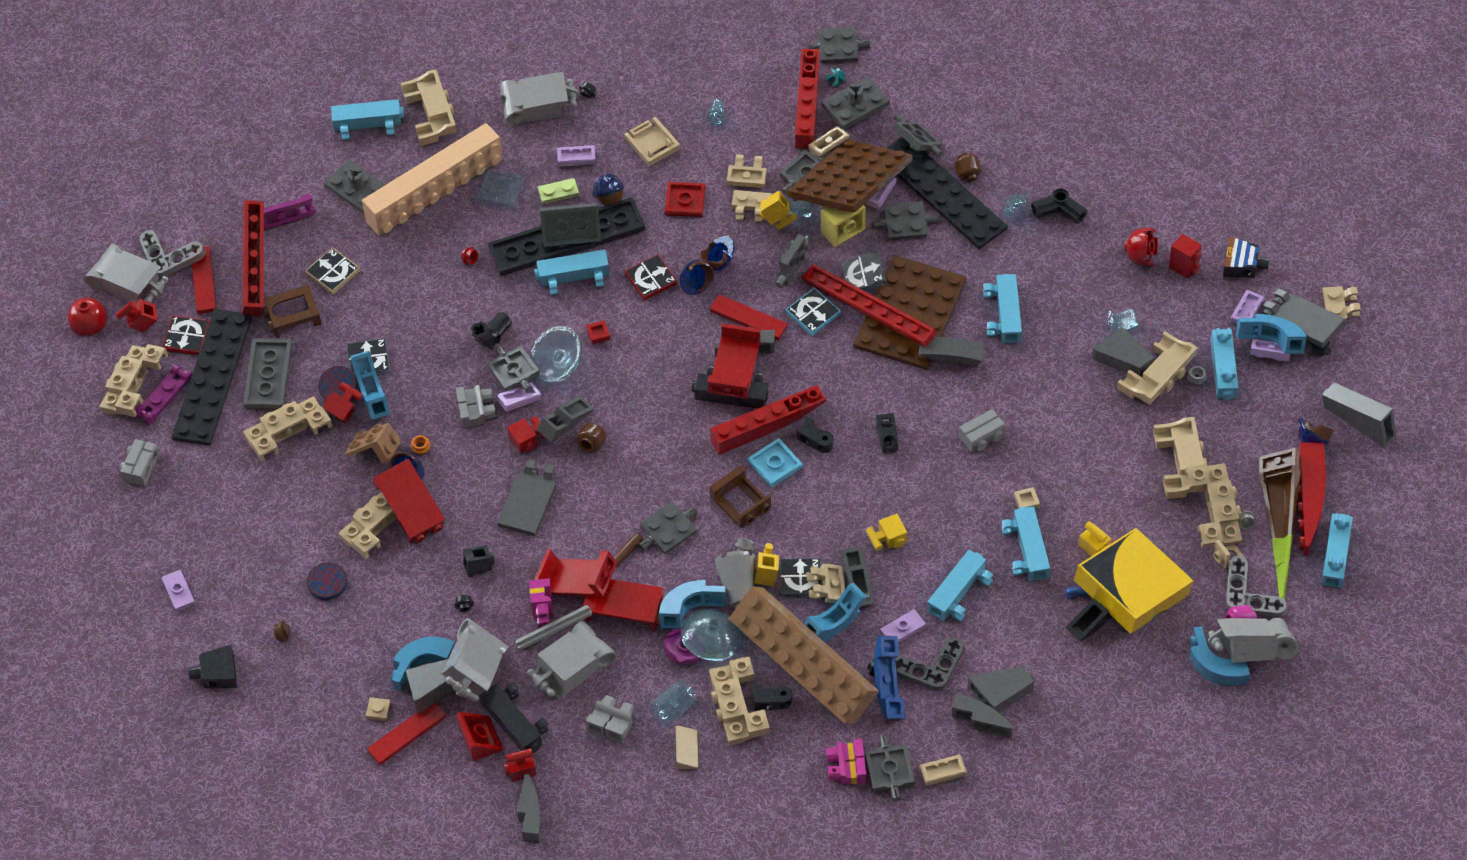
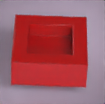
(598, 332)

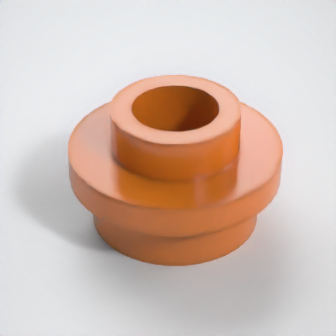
(420, 439)

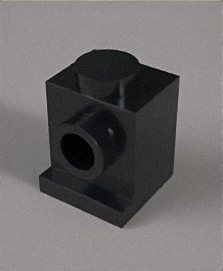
(477, 560)

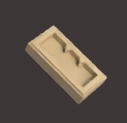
(943, 770)

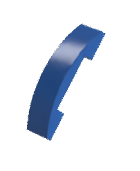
(886, 677)

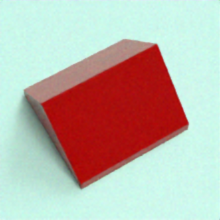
(478, 735)

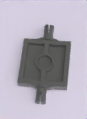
(838, 44)
(917, 135)
(799, 168)
(905, 220)
(793, 259)
(513, 369)
(668, 528)
(889, 768)

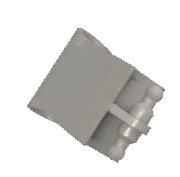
(536, 98)
(126, 276)
(1254, 639)
(473, 660)
(570, 661)

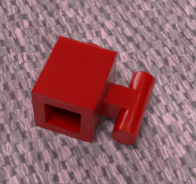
(139, 314)
(340, 406)
(524, 435)
(520, 764)

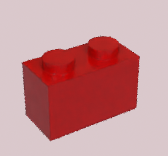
(1185, 256)

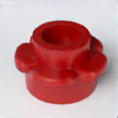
(468, 254)

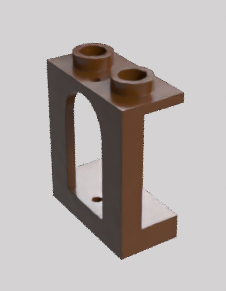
(280, 323)
(738, 478)

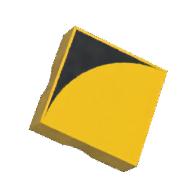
(1133, 580)

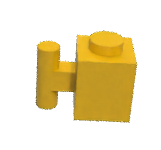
(776, 209)
(891, 531)
(1093, 539)
(766, 567)

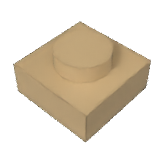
(1026, 498)
(378, 709)

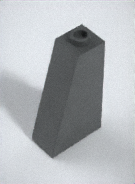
(1362, 413)

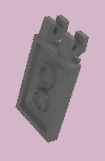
(1314, 320)
(528, 499)

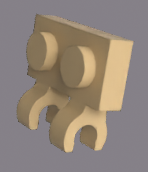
(747, 176)
(748, 201)
(1335, 300)
(832, 582)

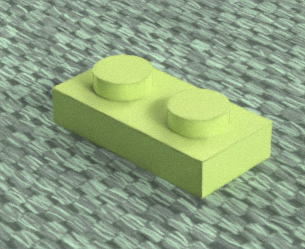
(558, 191)

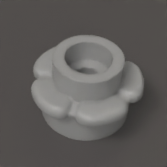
(1197, 370)
(1247, 520)
(744, 544)

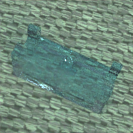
(673, 702)

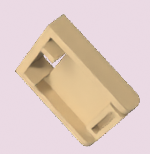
(650, 139)

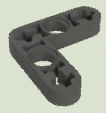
(935, 672)

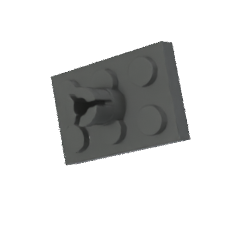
(855, 103)
(353, 184)
(570, 224)

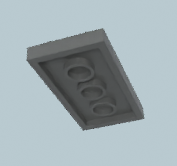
(267, 373)

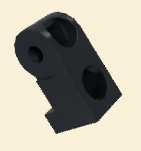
(887, 432)
(815, 437)
(771, 698)

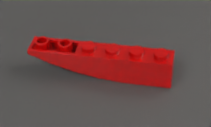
(807, 98)
(765, 420)
(1310, 491)

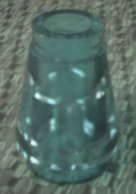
(716, 113)

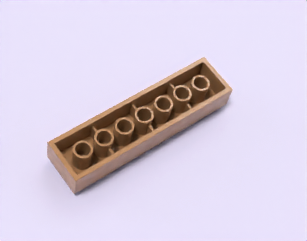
(803, 655)

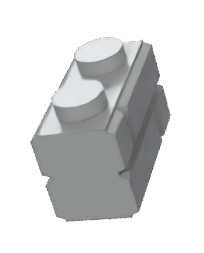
(982, 431)
(139, 462)

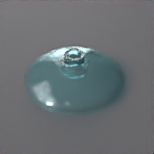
(551, 348)
(711, 634)

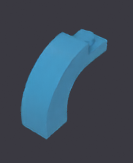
(1275, 329)
(369, 385)
(687, 597)
(839, 615)
(417, 653)
(1213, 667)

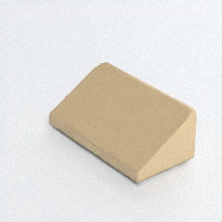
(828, 141)
(686, 748)

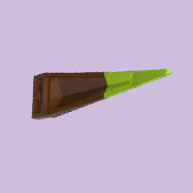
(1280, 485)

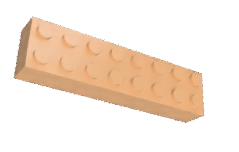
(432, 179)

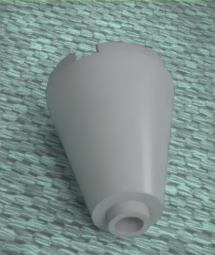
(736, 574)

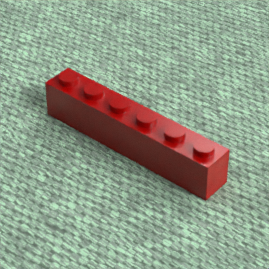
(252, 257)

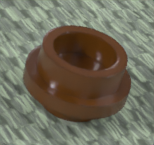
(282, 631)

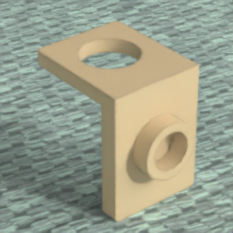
(1222, 555)

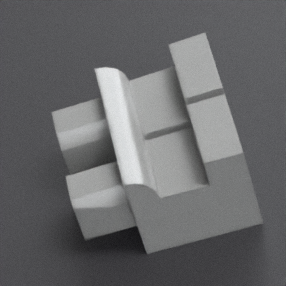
(471, 406)
(611, 720)

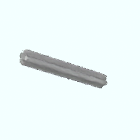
(553, 627)

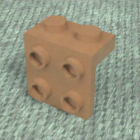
(380, 438)

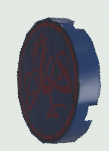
(332, 379)
(327, 581)

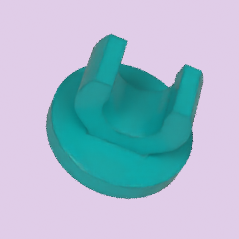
(838, 75)

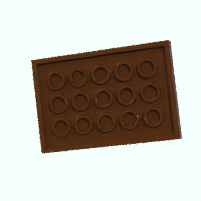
(850, 176)
(920, 292)

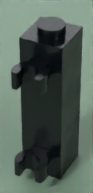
(756, 397)
(511, 720)

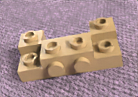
(434, 101)
(1162, 372)
(128, 377)
(284, 423)
(1187, 452)
(1220, 501)
(367, 524)
(732, 710)

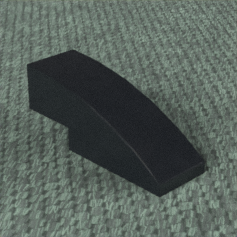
(1089, 620)

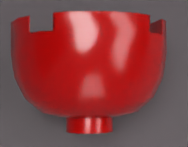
(1140, 244)
(87, 316)

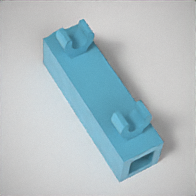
(367, 116)
(572, 268)
(1008, 308)
(1224, 364)
(1031, 544)
(1336, 550)
(957, 584)

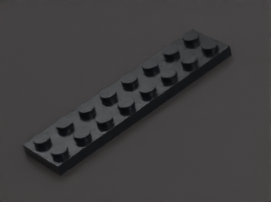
(949, 197)
(527, 247)
(212, 377)

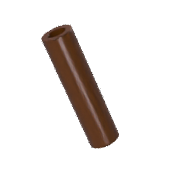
(625, 551)

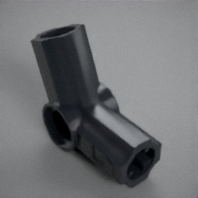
(1059, 202)
(491, 334)

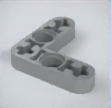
(167, 261)
(1246, 598)

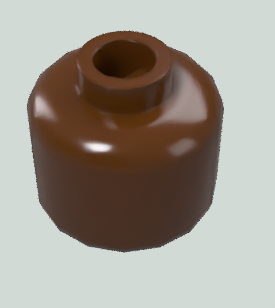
(968, 167)
(591, 437)

